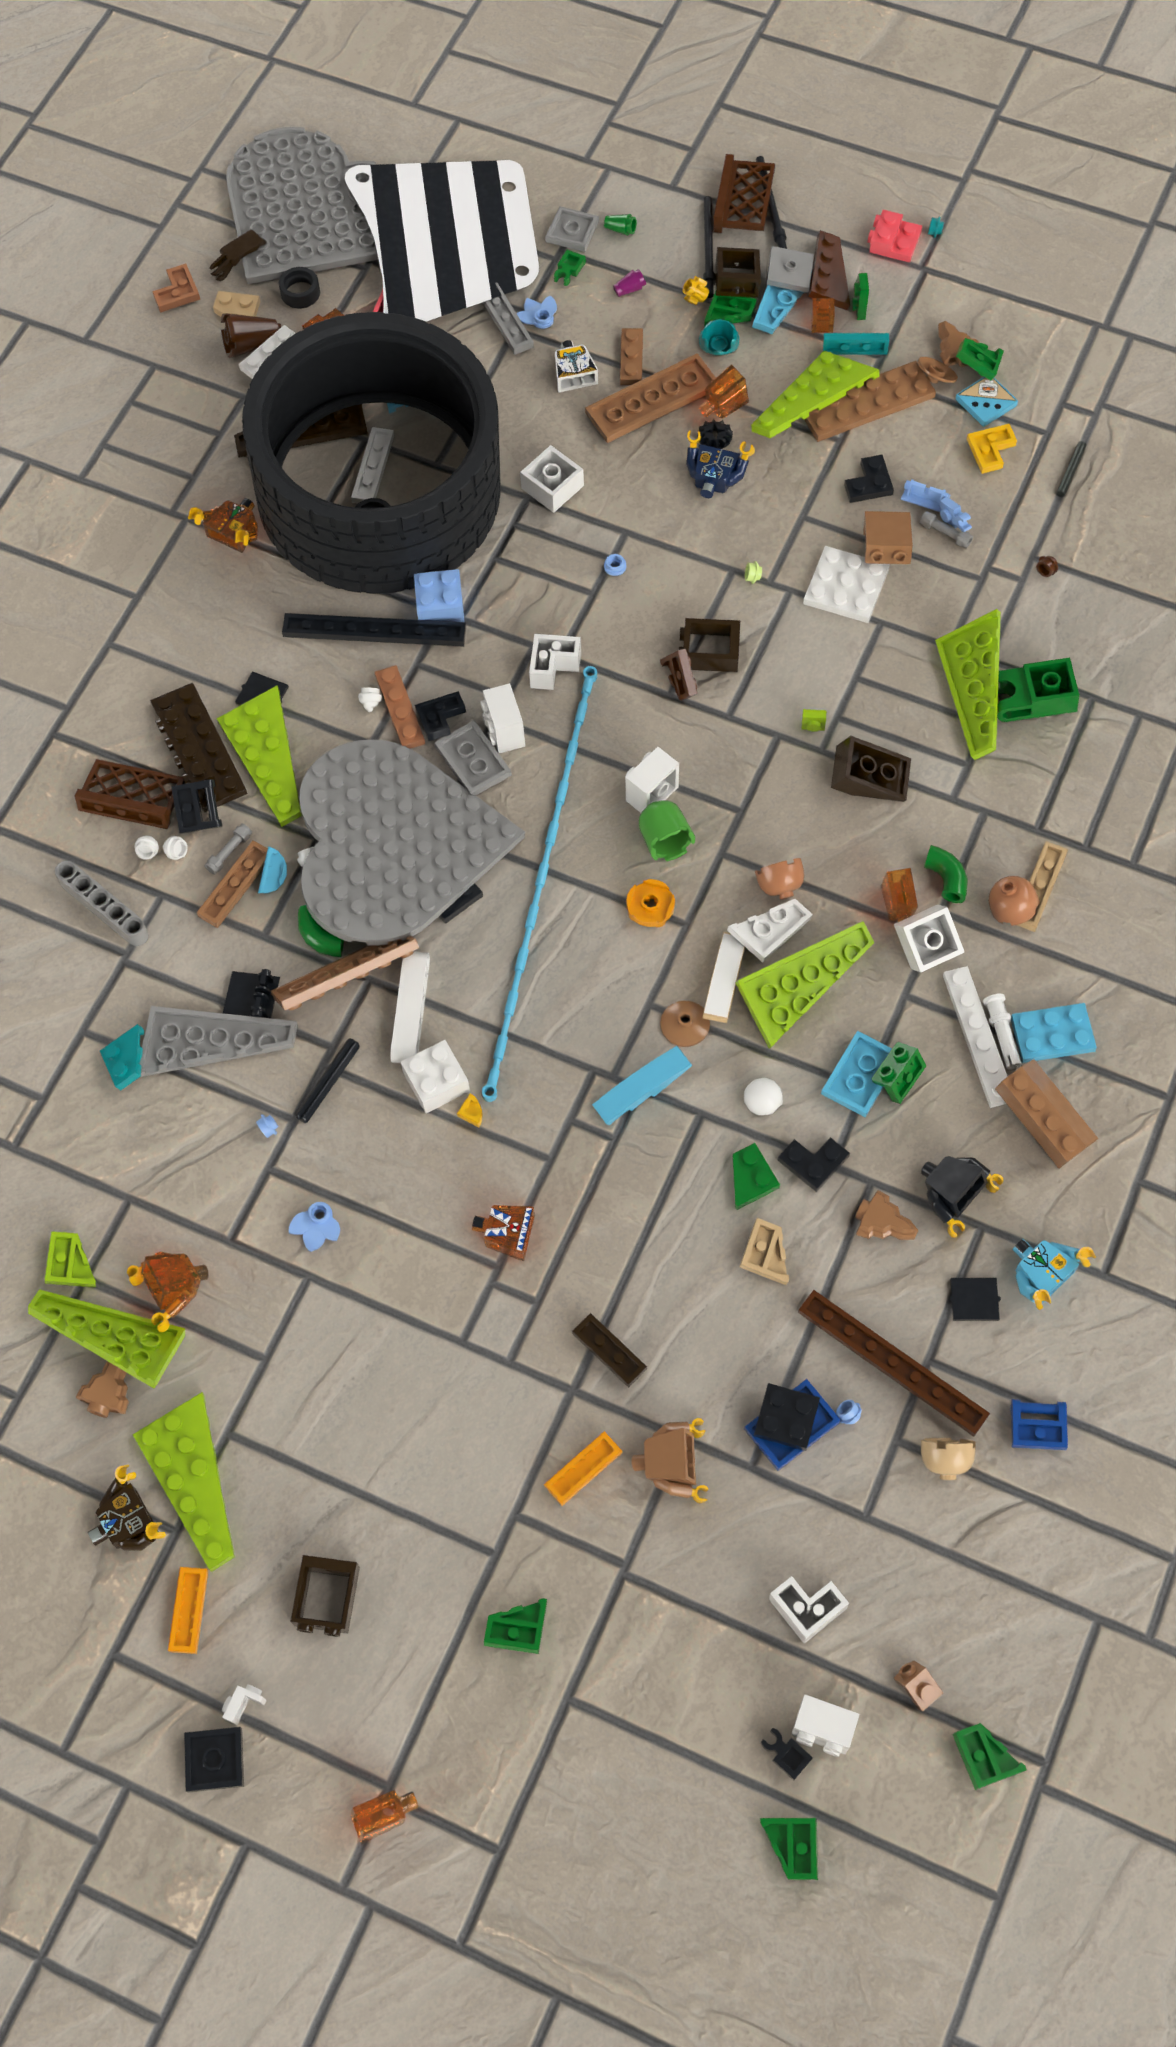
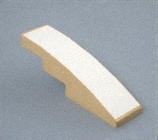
(723, 979)

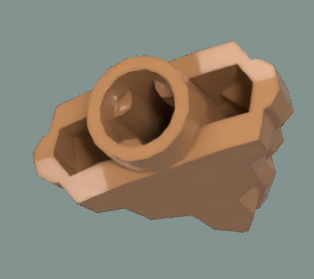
(950, 343)
(883, 1219)
(105, 1392)

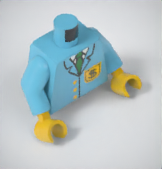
(1047, 1268)

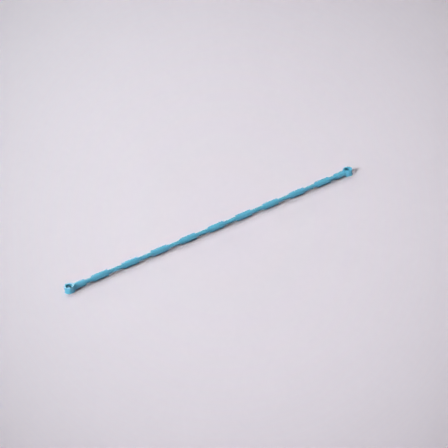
(540, 883)

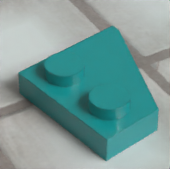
(123, 1057)

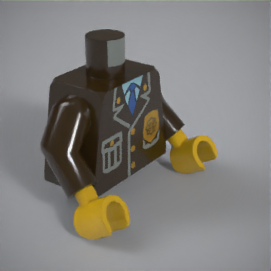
(124, 1516)

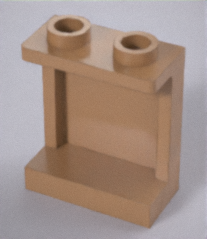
(888, 537)

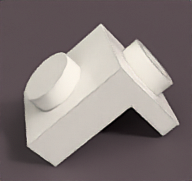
(236, 1704)

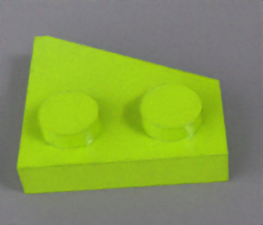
(68, 1262)

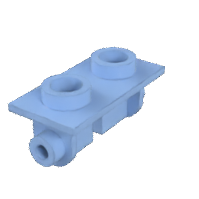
(921, 495)

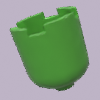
(665, 830)

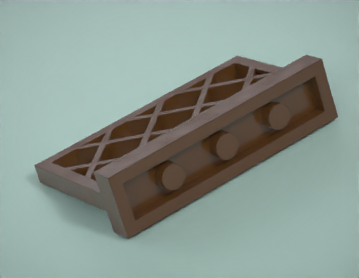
(726, 195)
(125, 807)

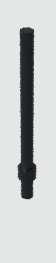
(778, 233)
(709, 274)

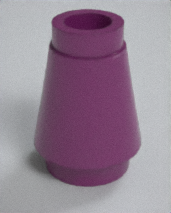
(630, 283)

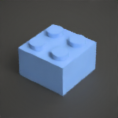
(439, 596)

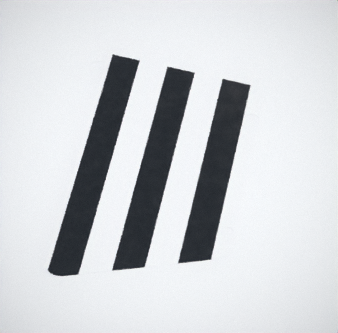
(447, 232)

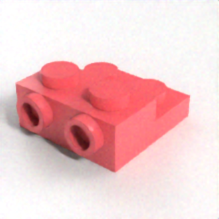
(893, 236)

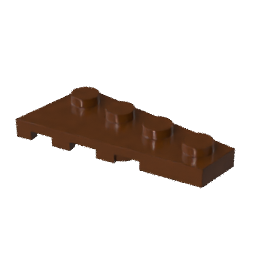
(828, 271)

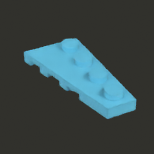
(774, 307)

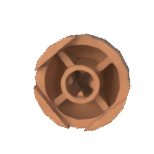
(781, 878)
(1013, 900)

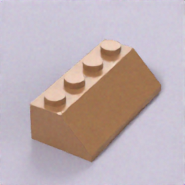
(1046, 1113)

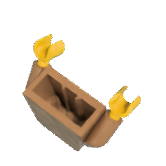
(671, 1459)

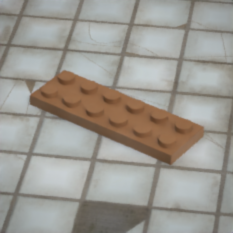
(650, 398)
(876, 399)
(340, 971)

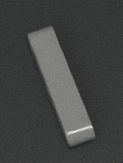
(106, 911)

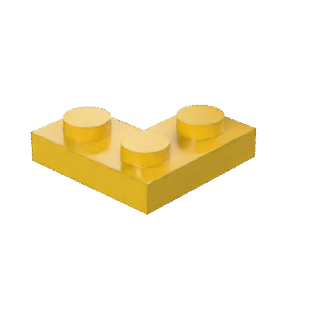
(986, 444)

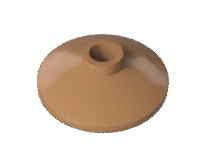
(937, 371)
(683, 1033)

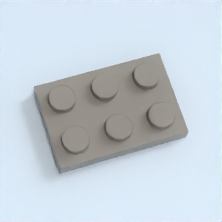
(473, 758)

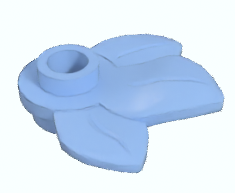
(538, 313)
(314, 1229)

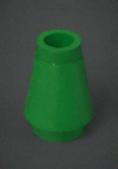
(622, 224)

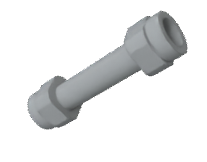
(929, 520)
(215, 863)

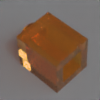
(822, 315)

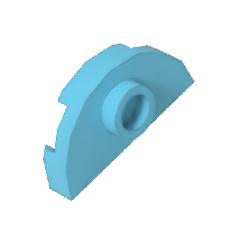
(273, 872)

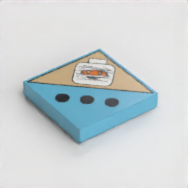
(986, 400)

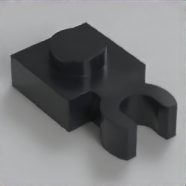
(789, 1757)

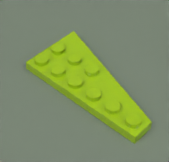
(815, 388)
(263, 746)
(792, 985)
(186, 1465)

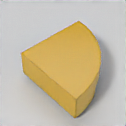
(471, 1111)

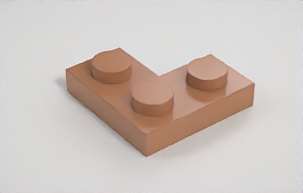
(180, 292)

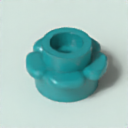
(935, 226)

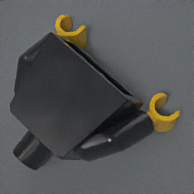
(955, 1185)

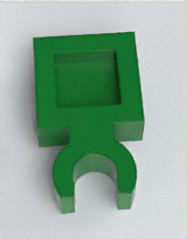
(569, 264)

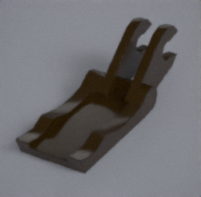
(234, 252)

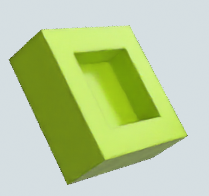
(813, 720)

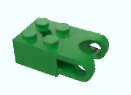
(1038, 690)

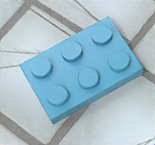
(1053, 1032)
(851, 1079)

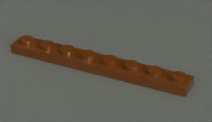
(894, 1363)

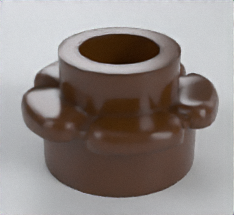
(1047, 566)

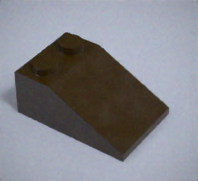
(870, 771)

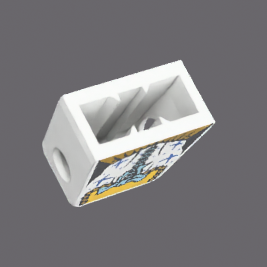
(574, 367)

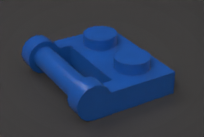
(1039, 1433)

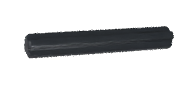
(327, 1080)

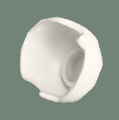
(763, 1096)

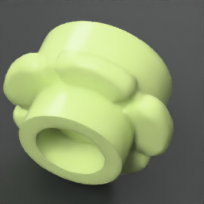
(753, 572)

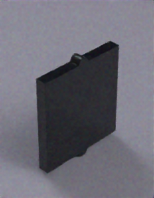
(257, 685)
(974, 1299)

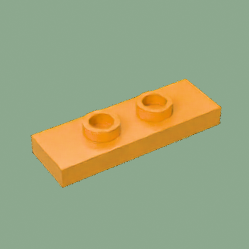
(583, 1468)
(188, 1610)

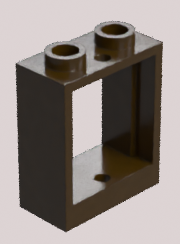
(727, 282)
(712, 661)
(331, 1567)

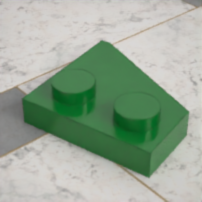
(861, 294)
(731, 309)
(980, 358)
(751, 1176)
(518, 1628)
(985, 1757)
(795, 1845)

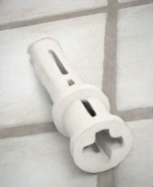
(1000, 1020)

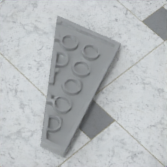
(196, 1038)

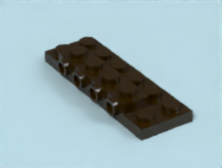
(197, 744)

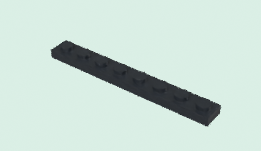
(374, 629)

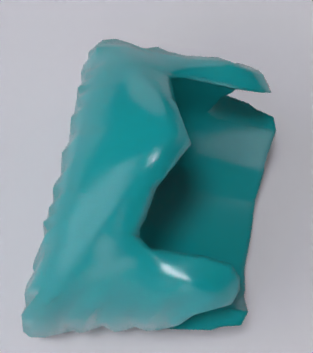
(719, 338)

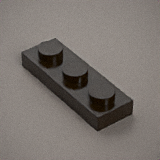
(609, 1350)

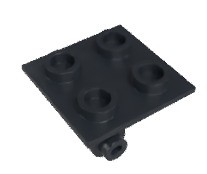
(251, 994)

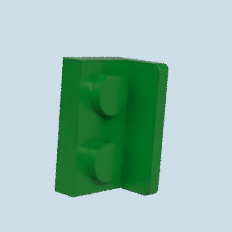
(899, 1071)

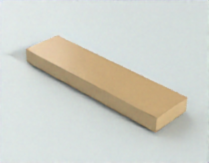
(1044, 878)

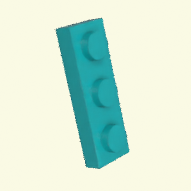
(856, 343)

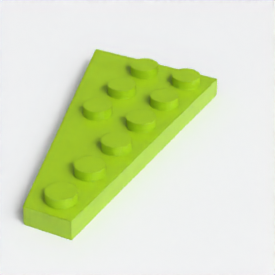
(972, 672)
(114, 1335)

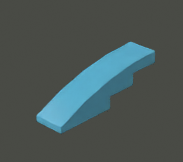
(642, 1084)

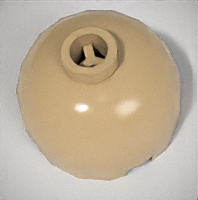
(948, 1456)

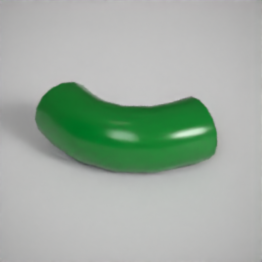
(951, 871)
(316, 936)

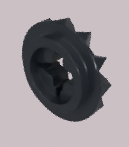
(724, 434)

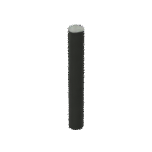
(1071, 469)

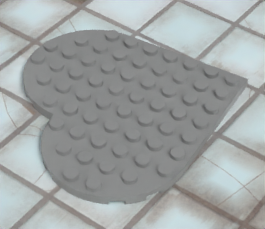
(297, 200)
(392, 841)

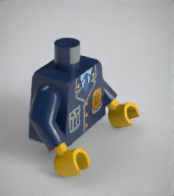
(715, 468)

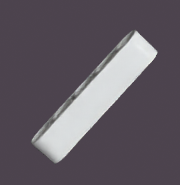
(410, 1006)

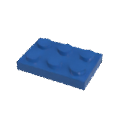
(781, 1454)

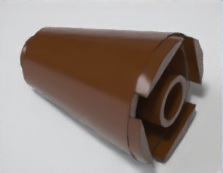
(246, 333)

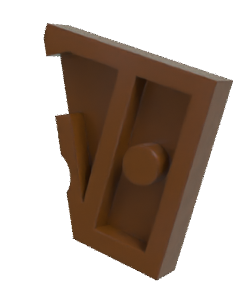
(681, 677)

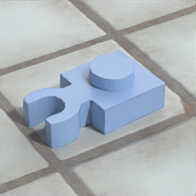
(952, 514)

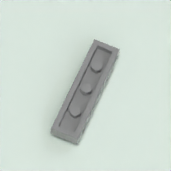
(509, 323)

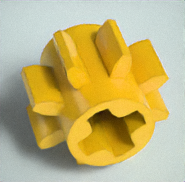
(695, 290)

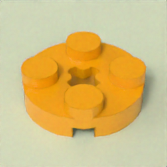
(654, 915)

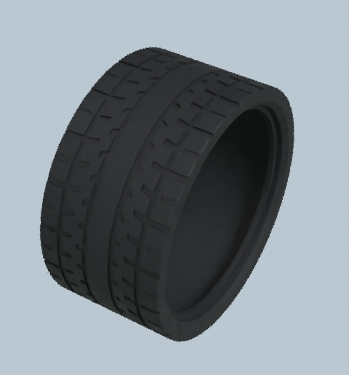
(357, 363)

